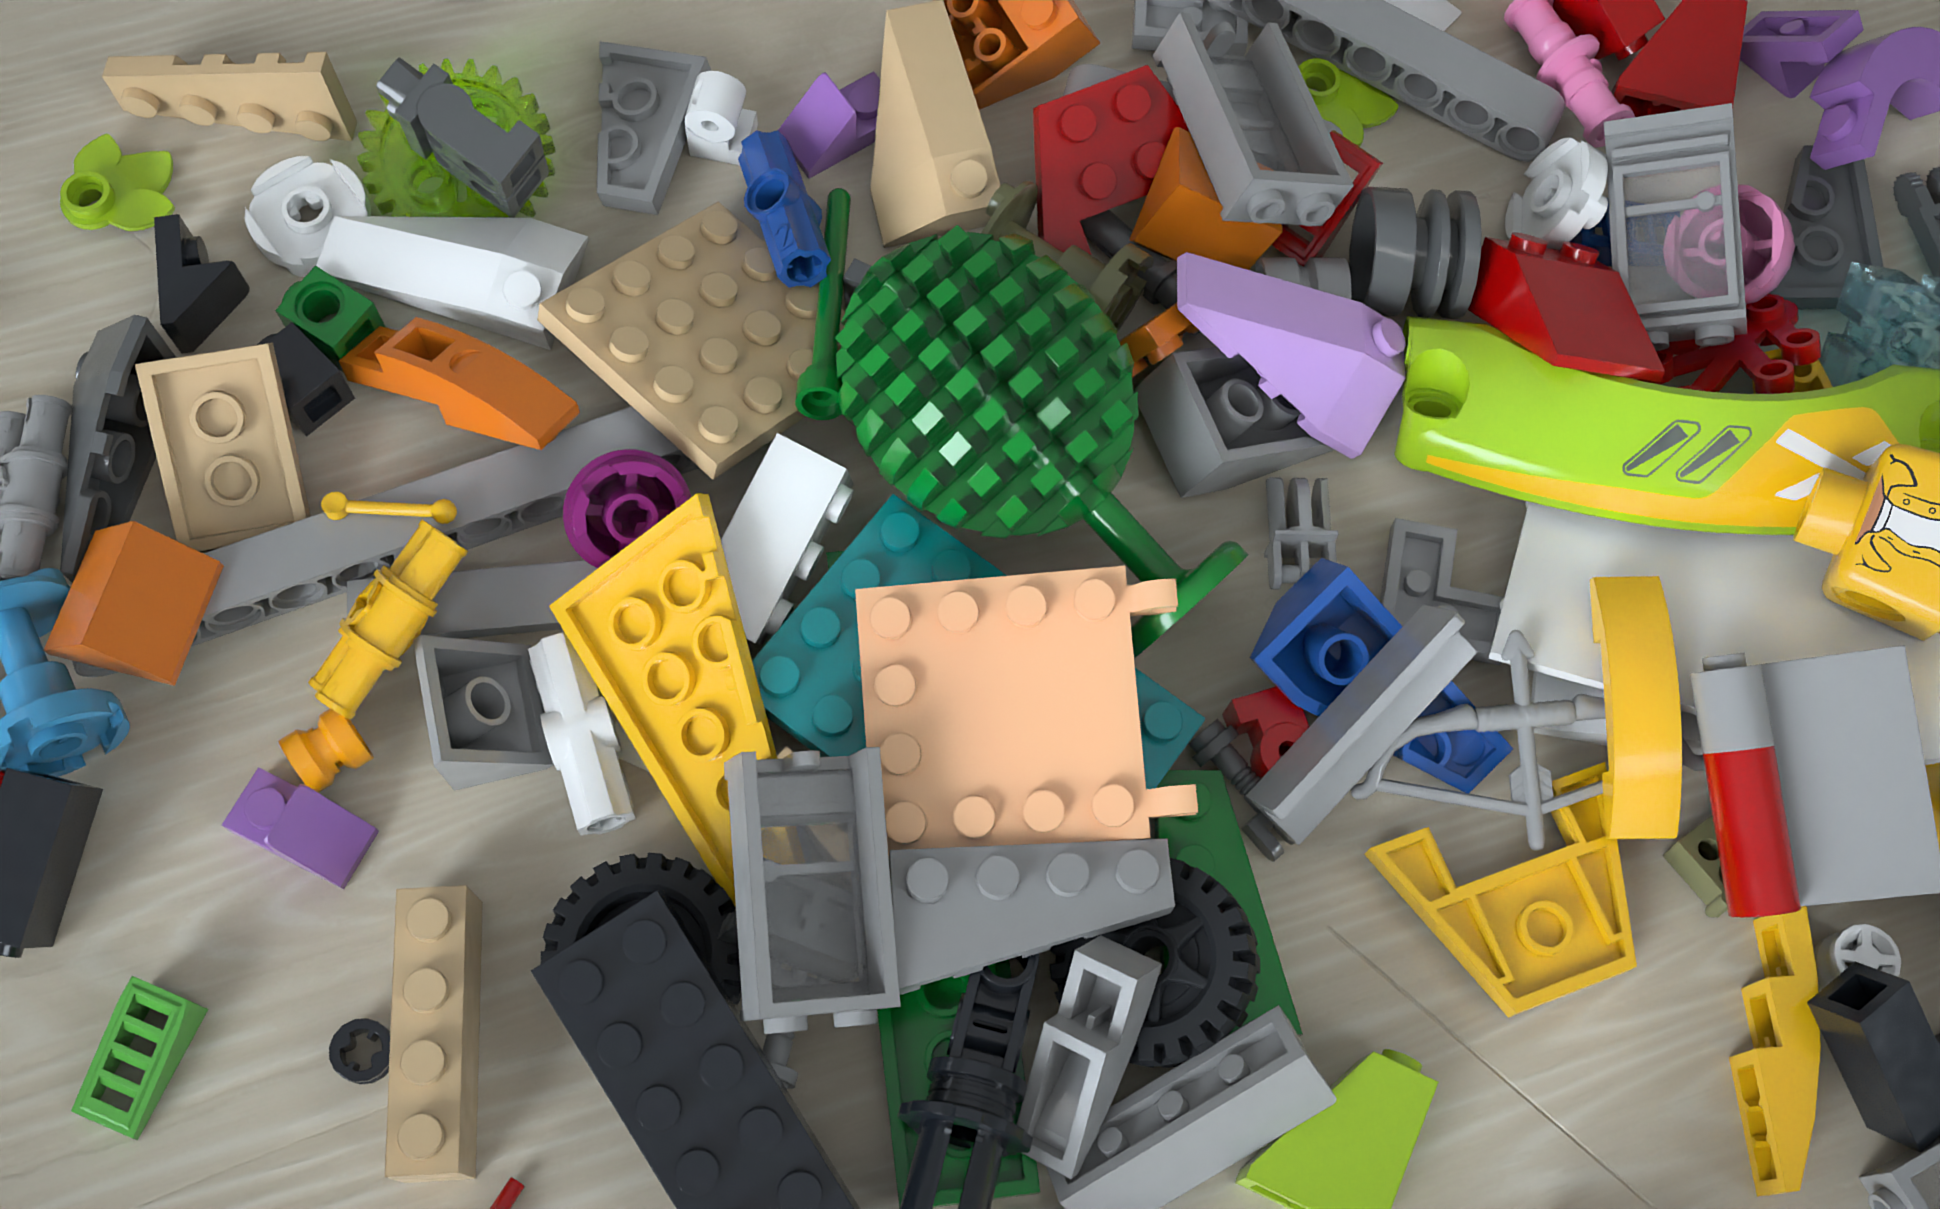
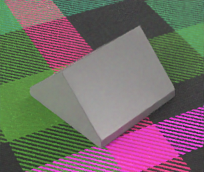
(481, 709)

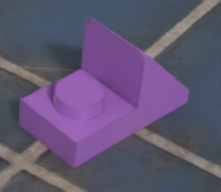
(1794, 45)
(832, 122)
(301, 827)

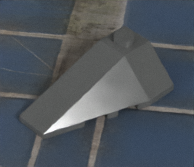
(108, 435)

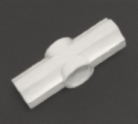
(581, 737)

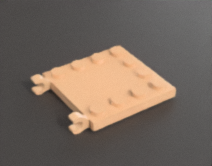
(1011, 709)

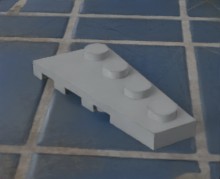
(1007, 901)

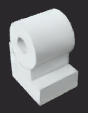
(716, 118)

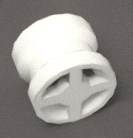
(1859, 944)

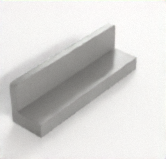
(1363, 722)
(1199, 1119)

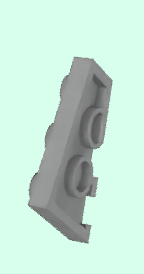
(642, 123)

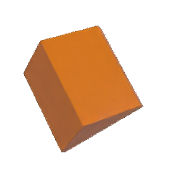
(1185, 213)
(135, 603)

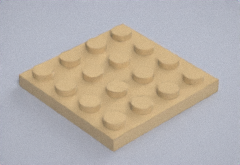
(695, 336)

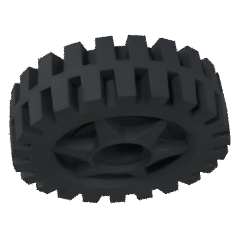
(617, 887)
(1206, 975)

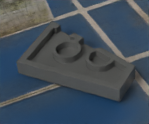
(1830, 229)

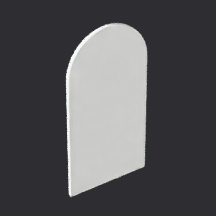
(1720, 598)

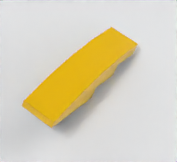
(1780, 1074)

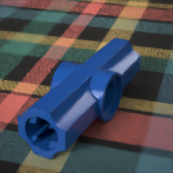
(783, 209)

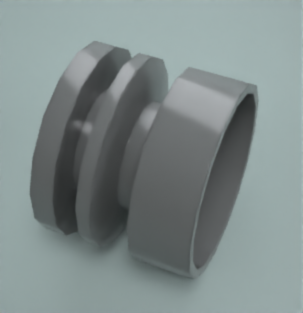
(1420, 254)

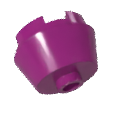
(618, 501)

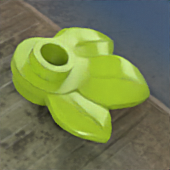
(1346, 99)
(125, 186)

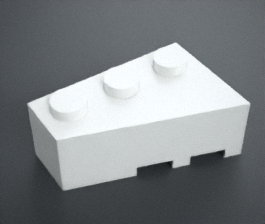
(780, 531)

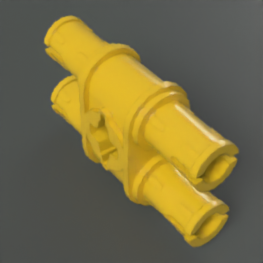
(386, 619)

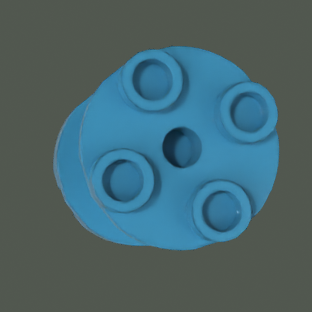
(46, 716)

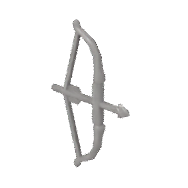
(1529, 782)

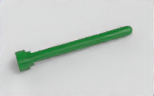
(819, 382)

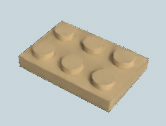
(223, 444)

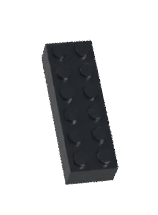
(686, 1068)

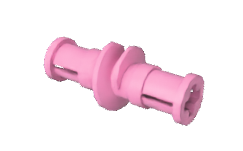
(1567, 65)

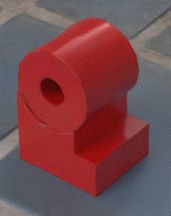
(1271, 725)

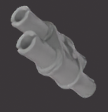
(30, 481)

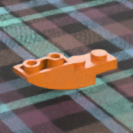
(466, 378)

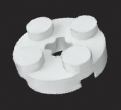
(285, 190)
(1562, 193)

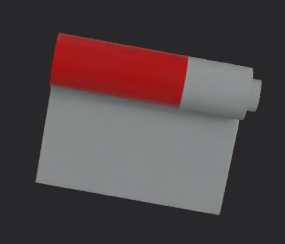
(1816, 780)

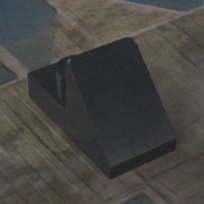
(191, 290)

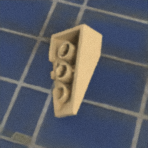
(930, 140)

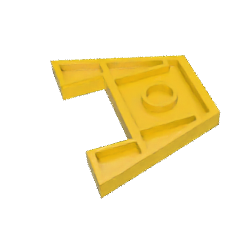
(1531, 926)

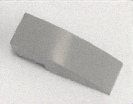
(1085, 1052)

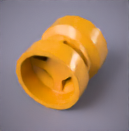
(323, 750)

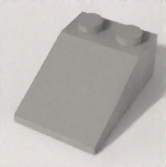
(1218, 423)

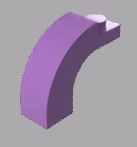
(1864, 82)

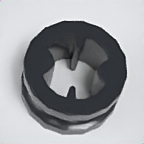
(345, 1041)

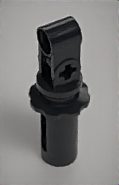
(974, 1091)

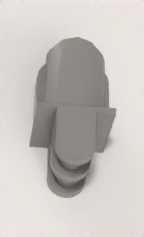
(1300, 538)

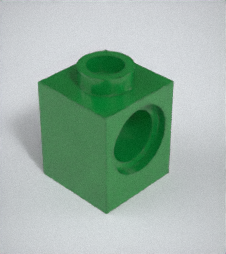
(324, 295)

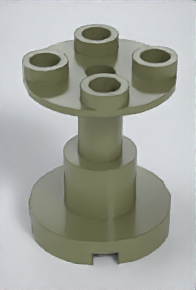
(1112, 285)

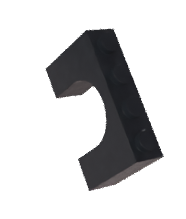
(41, 847)
(1883, 1052)

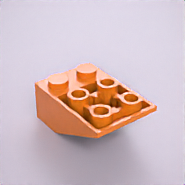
(1017, 43)

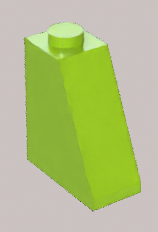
(1354, 1148)

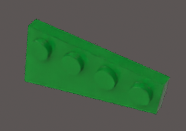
(1216, 846)

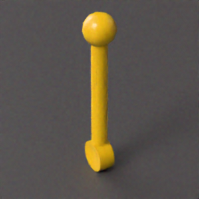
(338, 507)

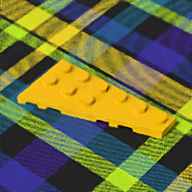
(675, 668)

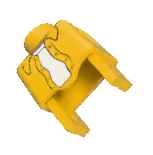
(1881, 538)

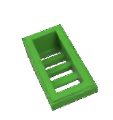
(122, 1028)

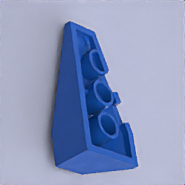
(1327, 635)

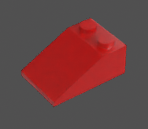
(1563, 307)

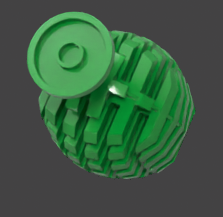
(1003, 401)

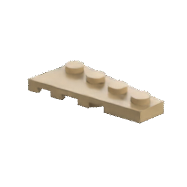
(257, 96)

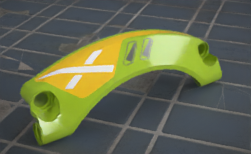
(1637, 448)

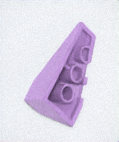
(1311, 346)

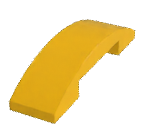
(1640, 707)

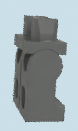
(465, 143)

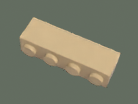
(434, 1035)

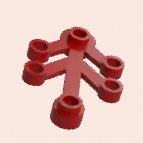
(1768, 324)

